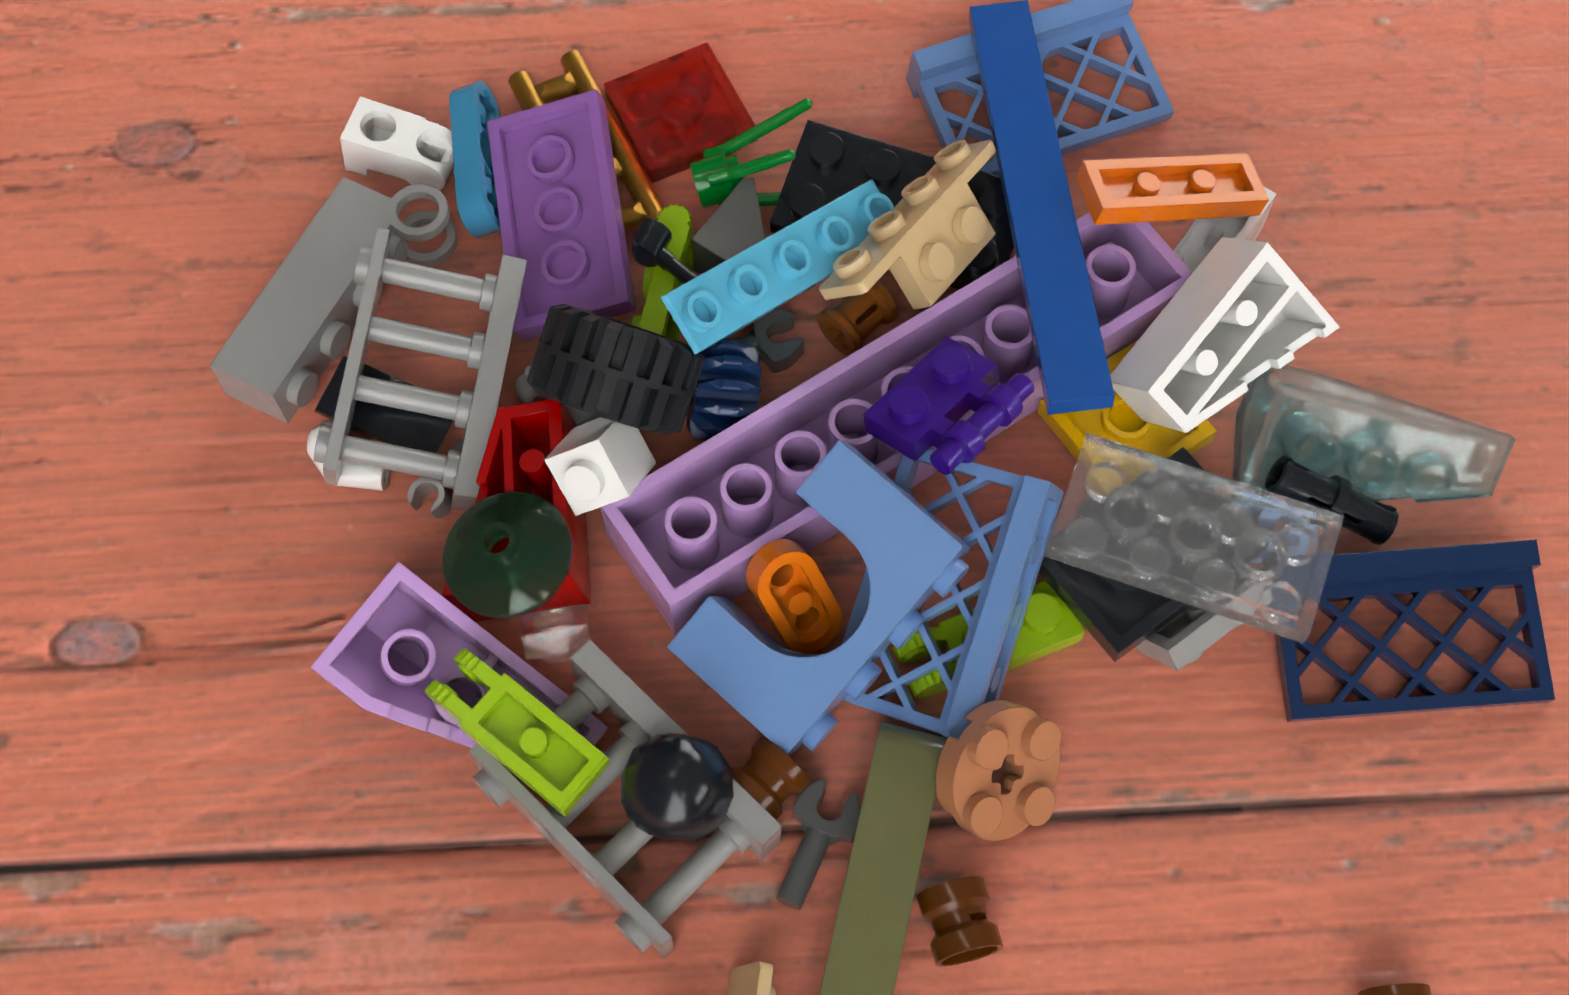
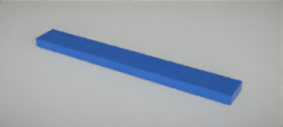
(1040, 211)

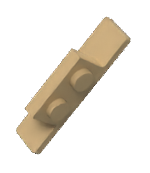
(925, 236)

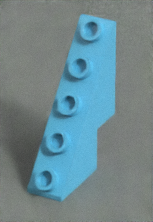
(773, 269)

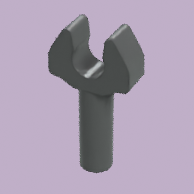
(775, 355)
(817, 838)

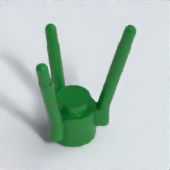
(719, 175)

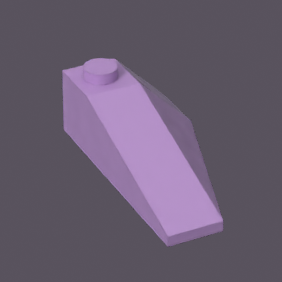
(407, 640)

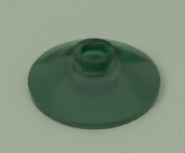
(521, 574)

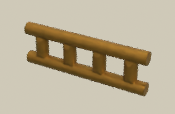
(579, 80)

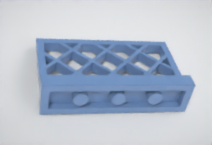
(1058, 32)
(1000, 603)

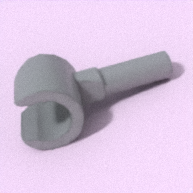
(425, 486)

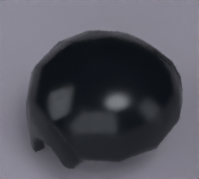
(676, 787)

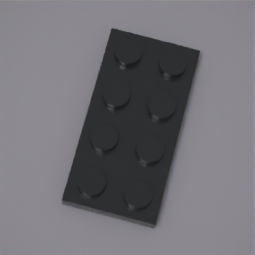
(837, 161)

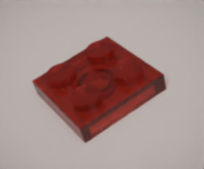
(677, 110)

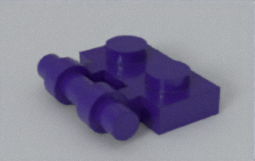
(934, 397)

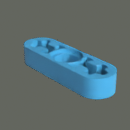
(473, 170)

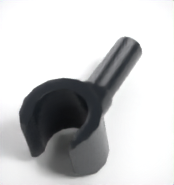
(650, 250)

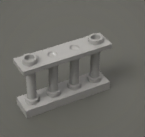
(470, 410)
(745, 826)

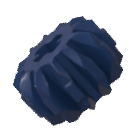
(725, 389)

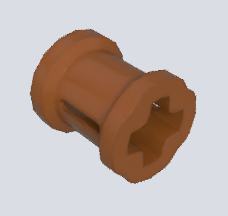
(856, 318)

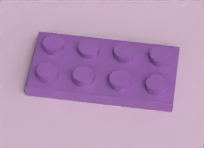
(561, 209)

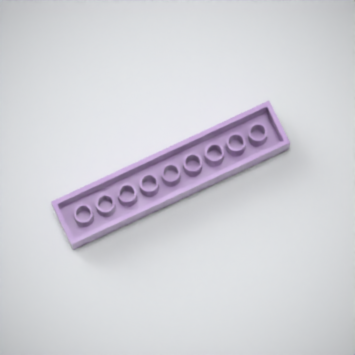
(714, 507)

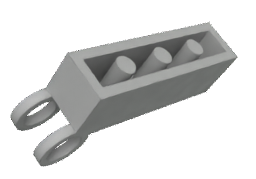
(312, 297)

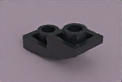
(384, 422)

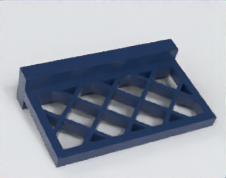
(1418, 573)

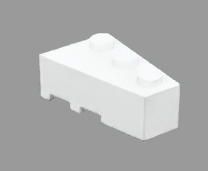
(1218, 335)

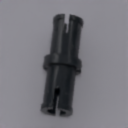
(1334, 493)

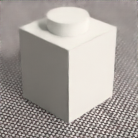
(599, 464)

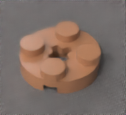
(1027, 784)

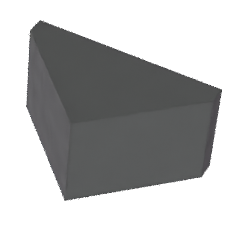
(729, 229)

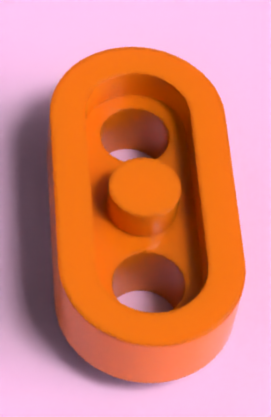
(790, 585)

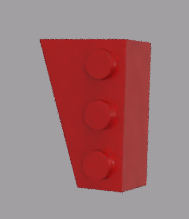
(516, 462)

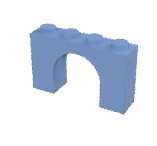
(906, 559)

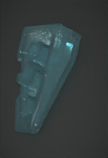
(1364, 436)

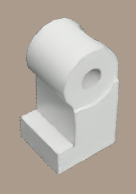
(396, 145)

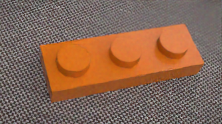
(1171, 188)

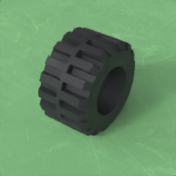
(615, 370)

